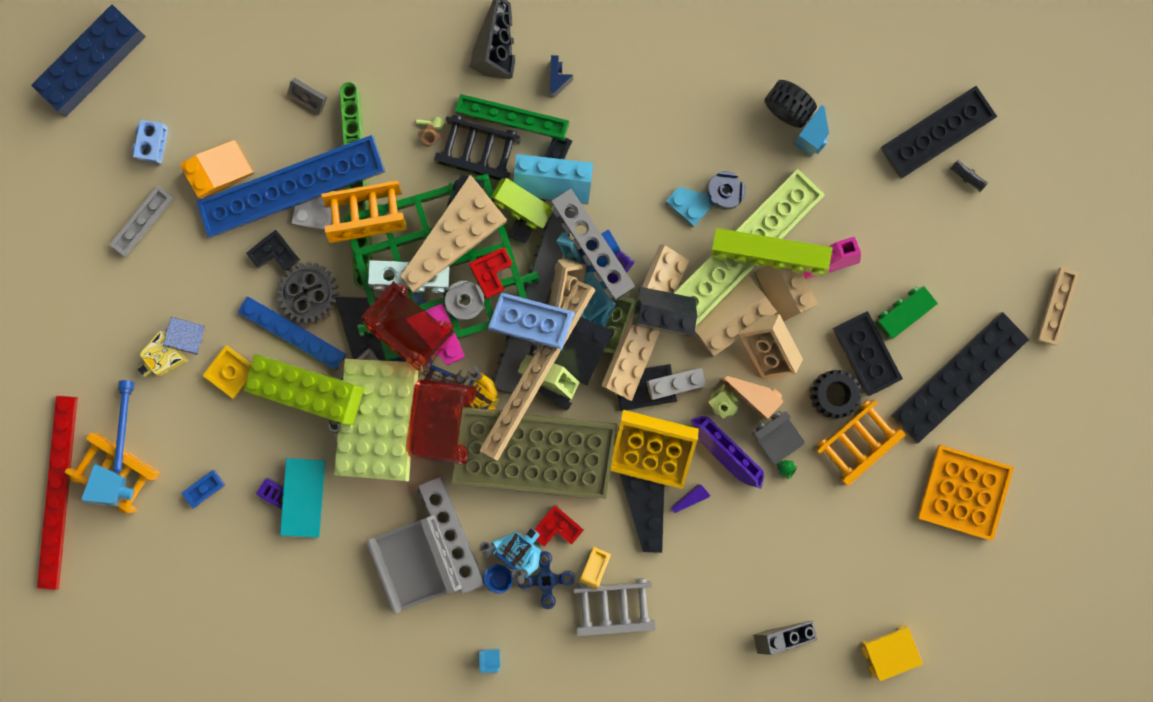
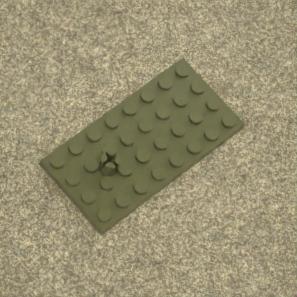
(541, 455)

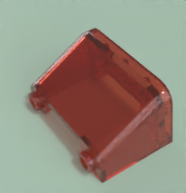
(407, 327)
(437, 421)

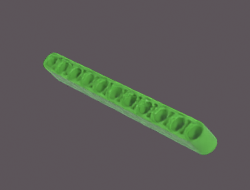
(347, 122)

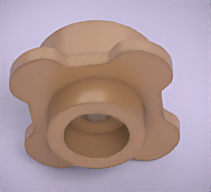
(428, 141)

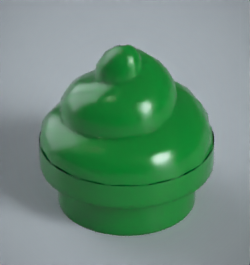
(786, 468)

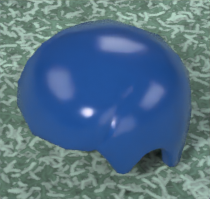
(498, 579)

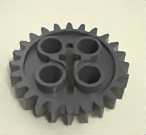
(315, 308)

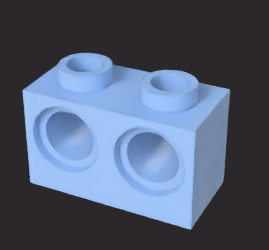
(155, 142)

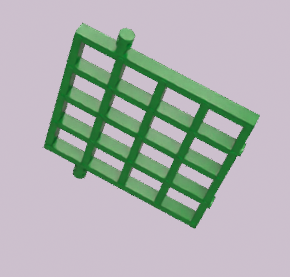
(393, 244)

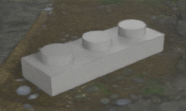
(676, 383)

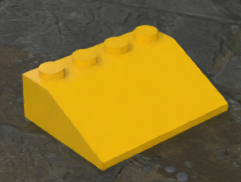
(653, 449)

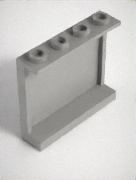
(413, 564)

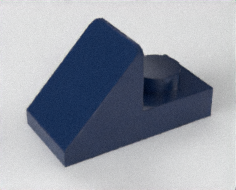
(558, 81)

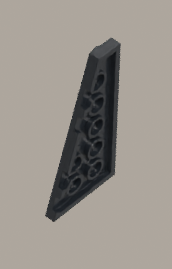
(350, 312)
(647, 510)

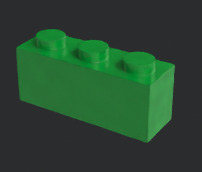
(905, 312)

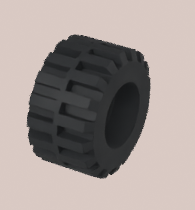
(790, 103)
(851, 389)

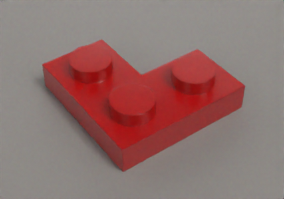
(485, 271)
(557, 522)

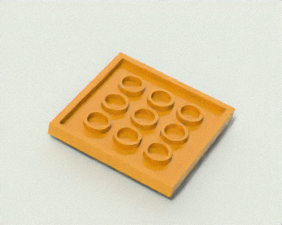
(965, 492)

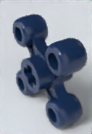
(554, 579)

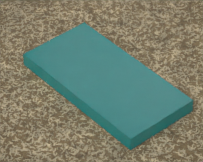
(302, 497)

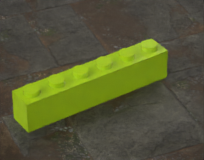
(771, 251)

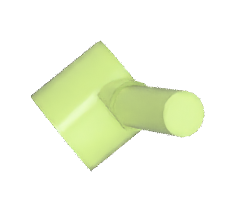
(437, 123)

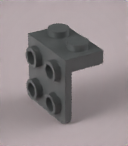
(778, 437)

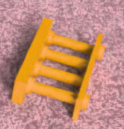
(365, 227)
(878, 449)
(129, 464)

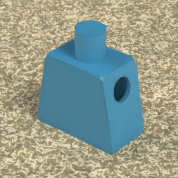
(106, 488)

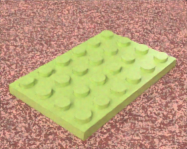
(379, 435)

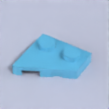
(689, 204)

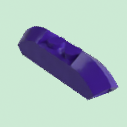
(728, 452)

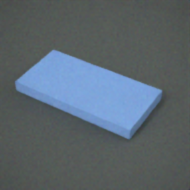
(531, 321)

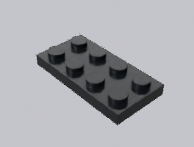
(867, 353)

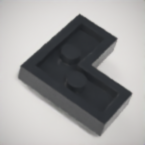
(273, 246)

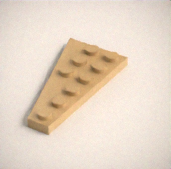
(461, 227)

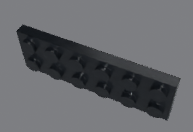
(938, 132)

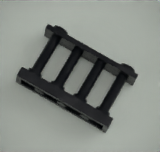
(463, 163)

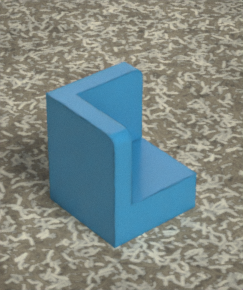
(489, 660)

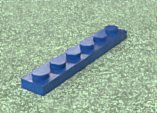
(292, 333)

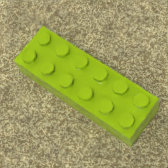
(304, 389)

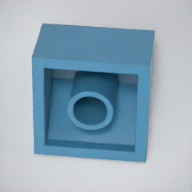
(814, 135)

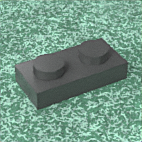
(306, 96)

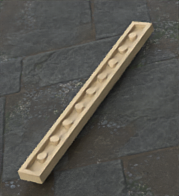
(532, 379)

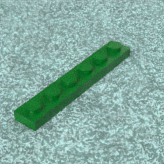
(512, 117)

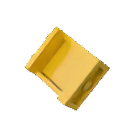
(891, 654)

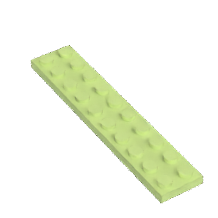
(771, 219)

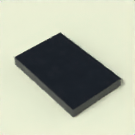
(641, 397)

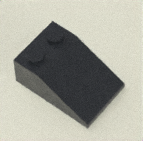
(584, 349)

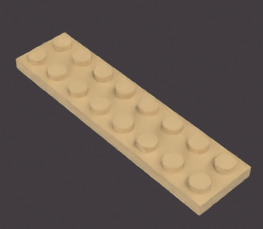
(639, 341)

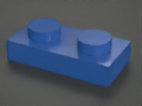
(203, 489)

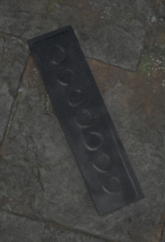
(959, 377)

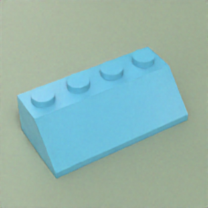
(552, 177)

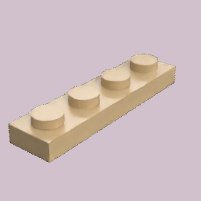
(1058, 306)

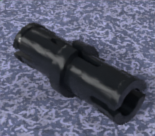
(969, 175)

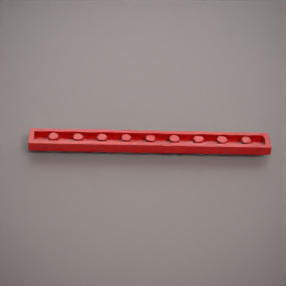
(57, 493)

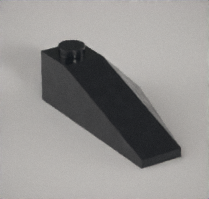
(493, 46)

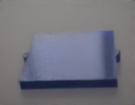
(183, 335)

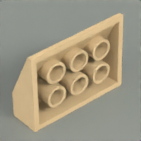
(731, 315)

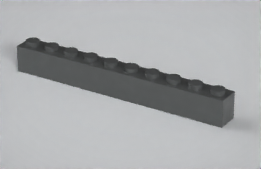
(547, 256)

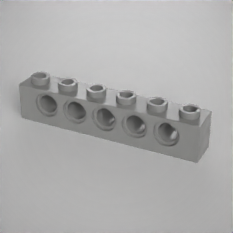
(570, 201)
(453, 523)

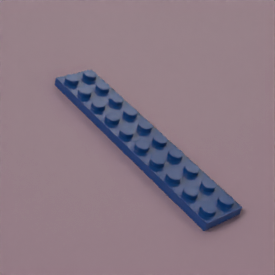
(290, 186)

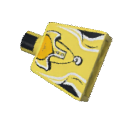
(160, 358)

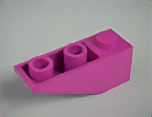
(844, 254)

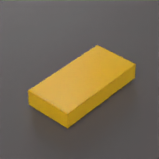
(595, 568)

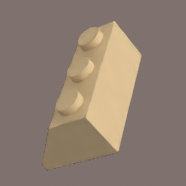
(566, 275)
(786, 291)
(771, 347)

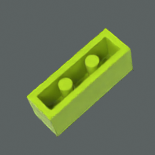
(521, 204)

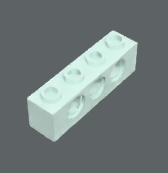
(379, 269)

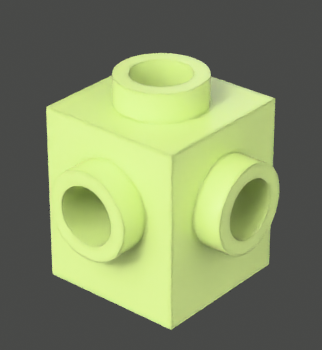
(724, 402)

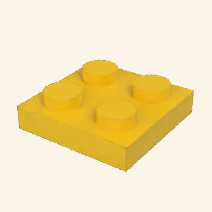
(228, 372)

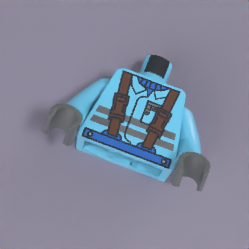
(516, 552)

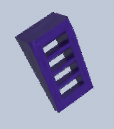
(694, 496)
(268, 497)

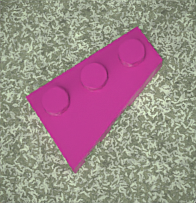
(452, 351)

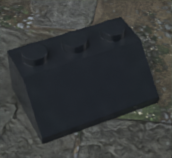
(665, 311)

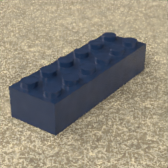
(88, 60)

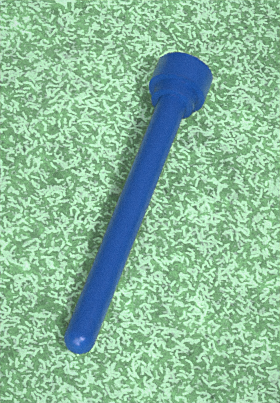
(126, 388)

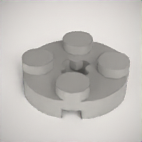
(459, 310)

